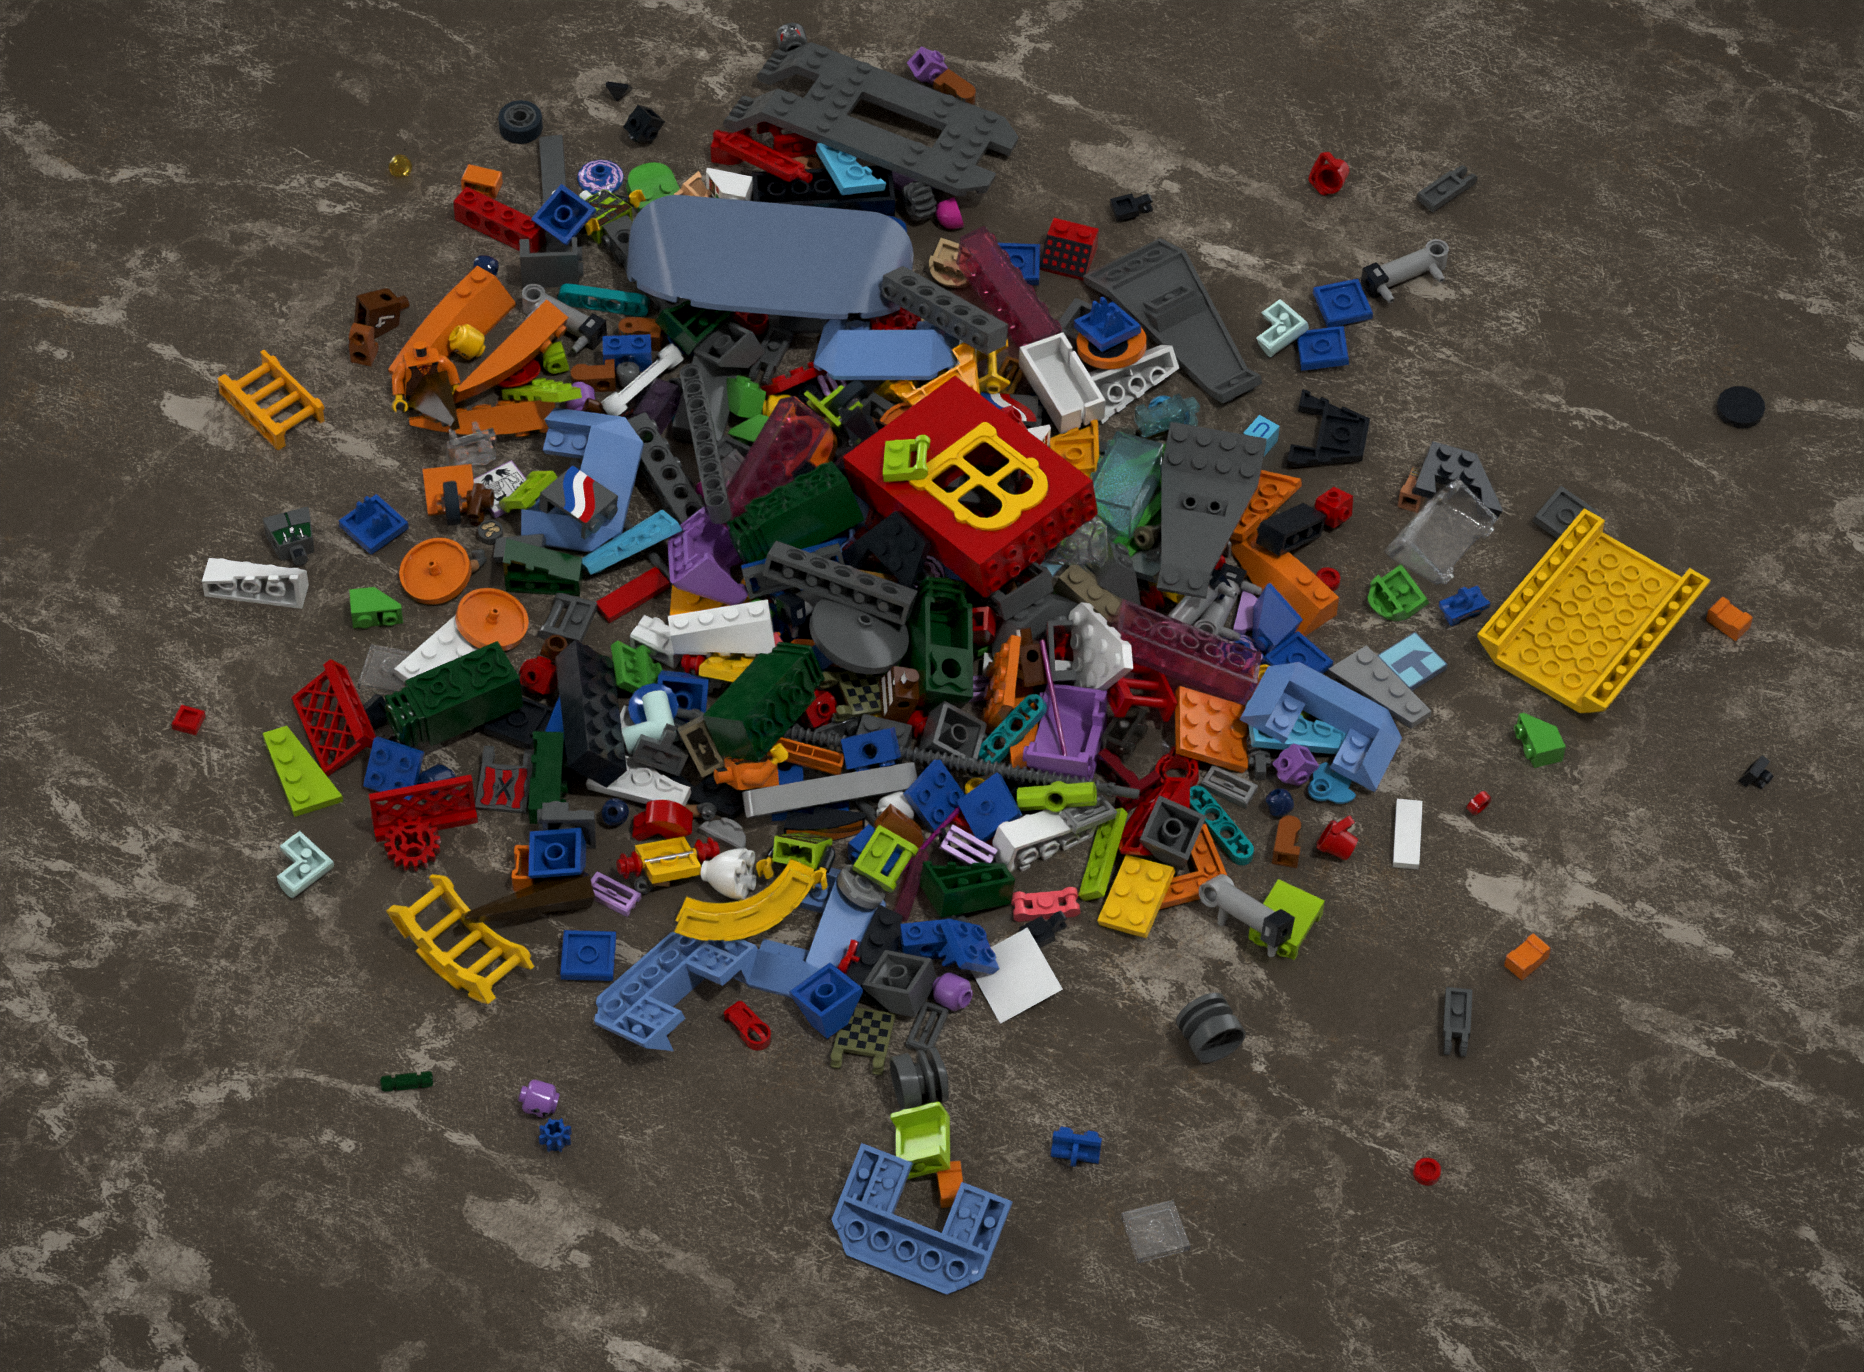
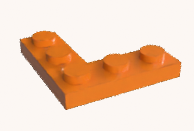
(1207, 866)

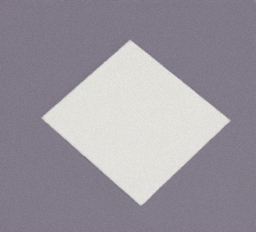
(1022, 977)

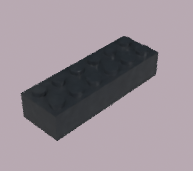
(824, 192)
(590, 714)

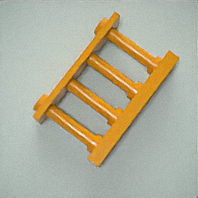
(261, 418)

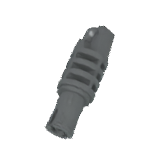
(1258, 758)

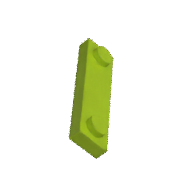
(1102, 857)

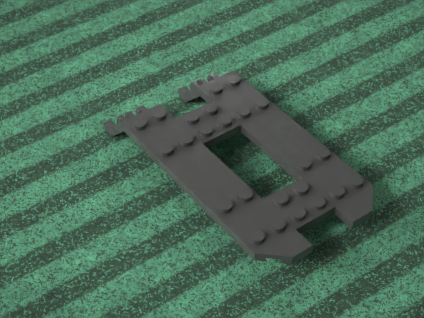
(837, 90)

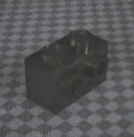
(1124, 732)

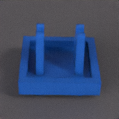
(1106, 325)
(373, 523)
(392, 766)
(934, 795)
(967, 947)

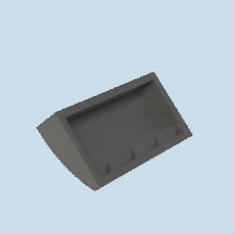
(715, 381)

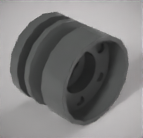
(1210, 1027)
(924, 1078)

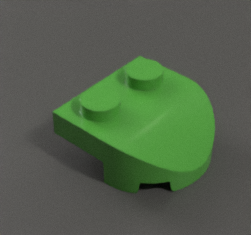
(654, 180)
(1396, 595)
(633, 666)

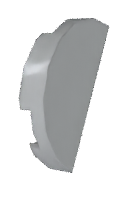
(724, 832)

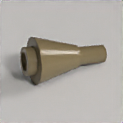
(1146, 536)

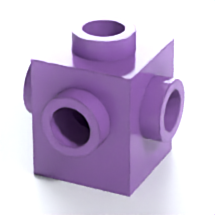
(927, 65)
(1295, 765)

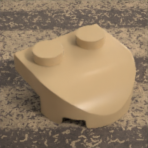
(944, 266)

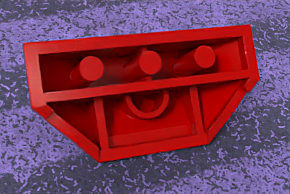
(1173, 788)

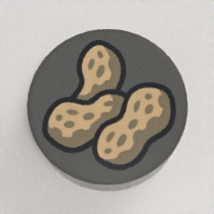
(489, 531)

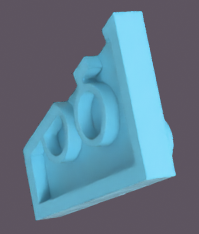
(847, 172)

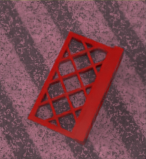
(349, 703)
(442, 813)

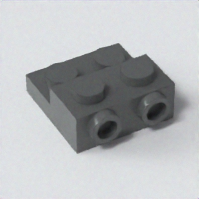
(557, 816)

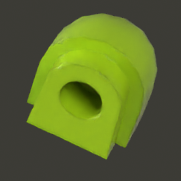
(555, 359)

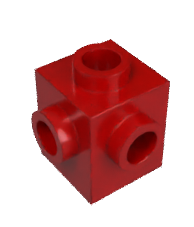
(1336, 505)
(539, 675)
(820, 710)

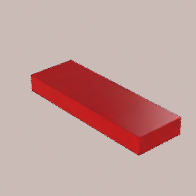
(632, 594)

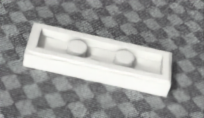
(1407, 834)

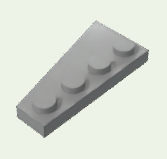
(1377, 682)

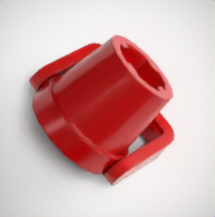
(1328, 177)
(1337, 839)

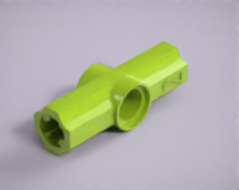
(1073, 796)

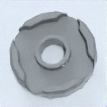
(859, 888)

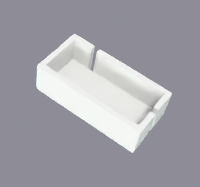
(1061, 382)

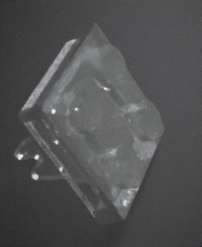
(472, 448)

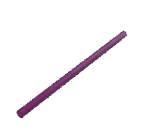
(1053, 698)
(936, 833)

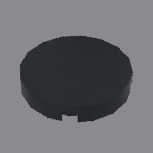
(1740, 406)

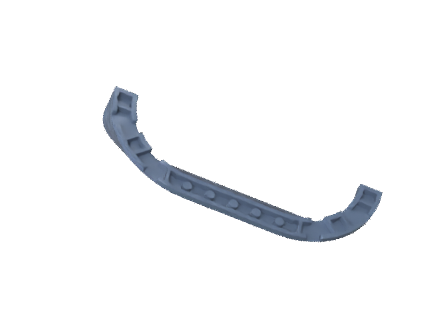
(766, 256)

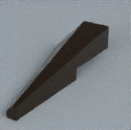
(435, 400)
(548, 895)

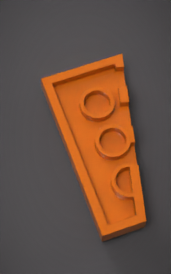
(1269, 496)

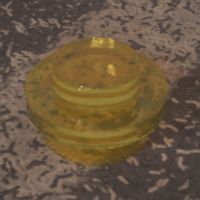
(400, 166)

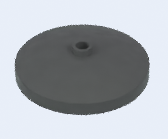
(857, 638)

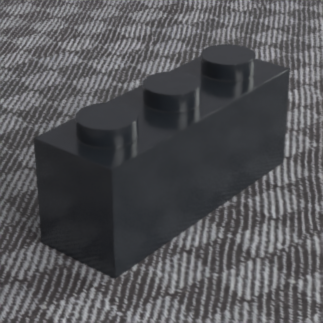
(1290, 529)

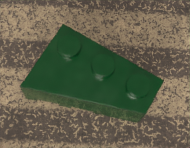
(691, 325)
(540, 570)
(548, 771)
(966, 888)

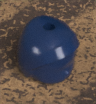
(487, 263)
(1279, 802)
(608, 812)

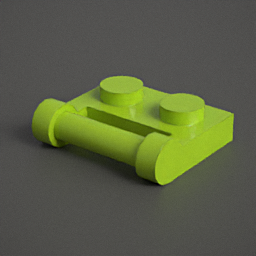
(898, 459)
(528, 491)
(877, 854)

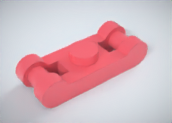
(1045, 904)

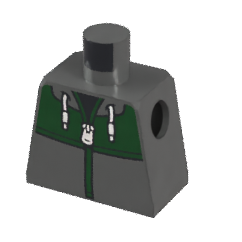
(291, 535)

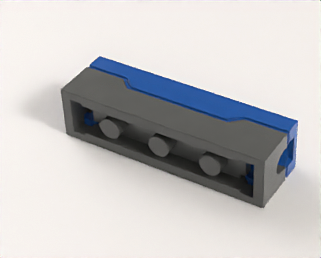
(760, 585)

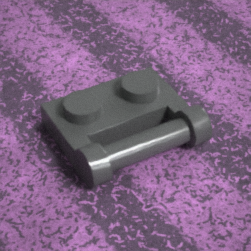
(576, 620)

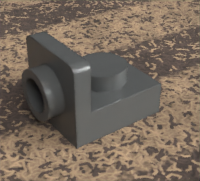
(875, 406)

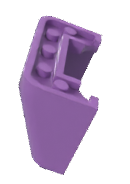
(702, 560)
(1083, 723)

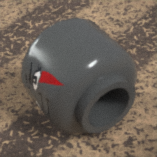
(791, 36)

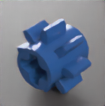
(555, 1135)

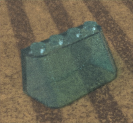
(1126, 481)

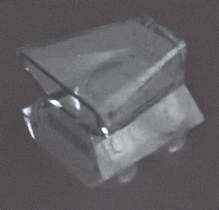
(1084, 546)

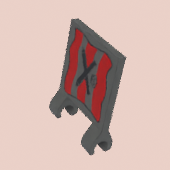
(504, 786)

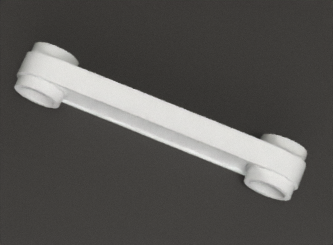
(616, 402)

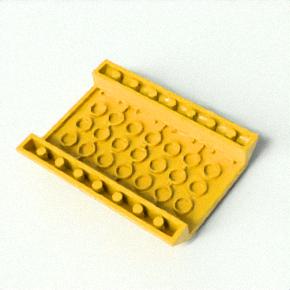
(1587, 616)

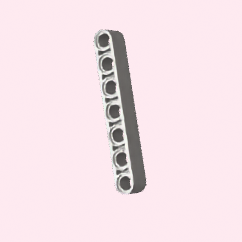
(828, 790)

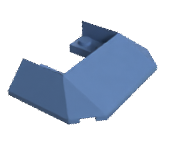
(860, 353)
(609, 456)
(1296, 687)
(783, 966)
(644, 997)
(906, 1248)

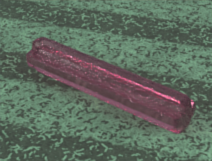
(911, 884)

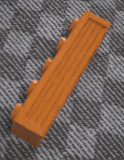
(812, 756)

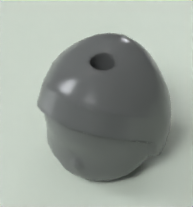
(626, 373)

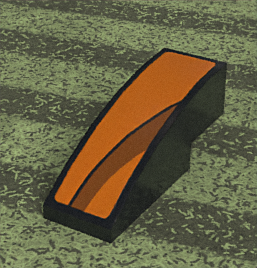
(826, 822)

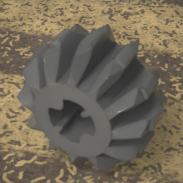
(918, 200)

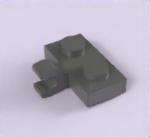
(661, 752)

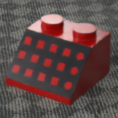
(1069, 249)

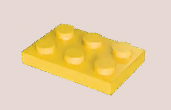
(1136, 896)

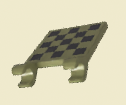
(859, 692)
(867, 1035)

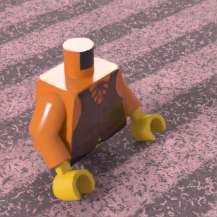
(415, 366)
(750, 774)

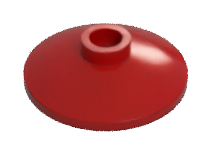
(523, 376)

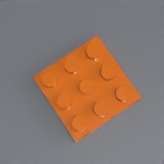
(1002, 684)
(1210, 729)

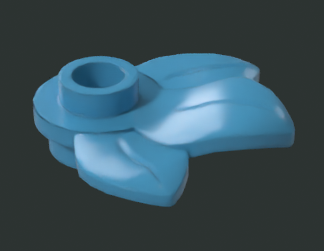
(1333, 785)

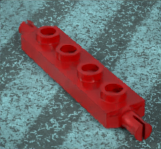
(762, 156)

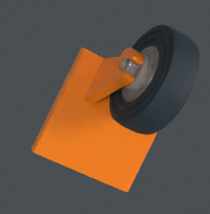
(447, 491)

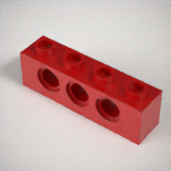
(497, 220)

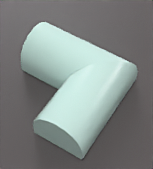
(1285, 328)
(657, 714)
(308, 864)

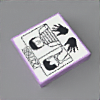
(503, 481)

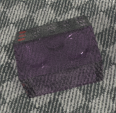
(658, 400)

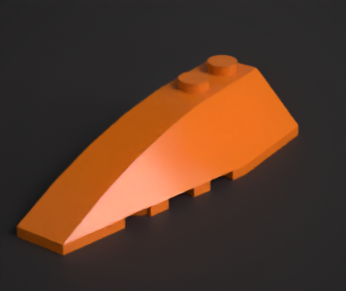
(474, 301)
(516, 351)
(505, 418)
(1291, 578)

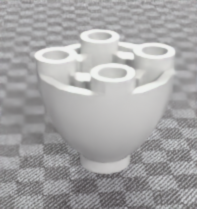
(731, 873)

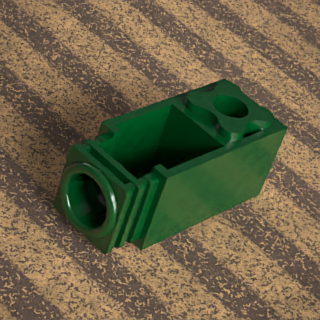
(796, 514)
(941, 643)
(454, 697)
(764, 701)

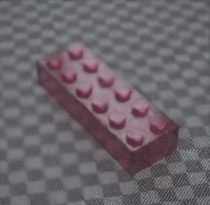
(1004, 288)
(782, 444)
(1188, 652)

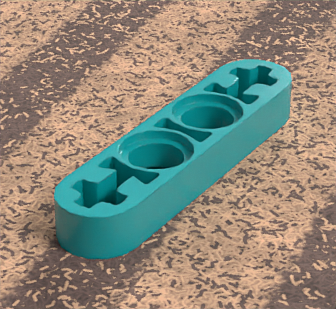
(637, 303)
(1013, 737)
(1223, 823)

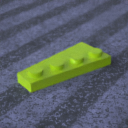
(543, 390)
(300, 776)

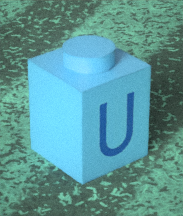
(1264, 428)

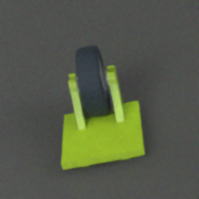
(845, 397)

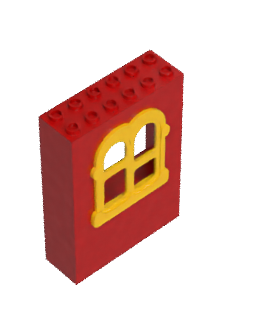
(962, 434)

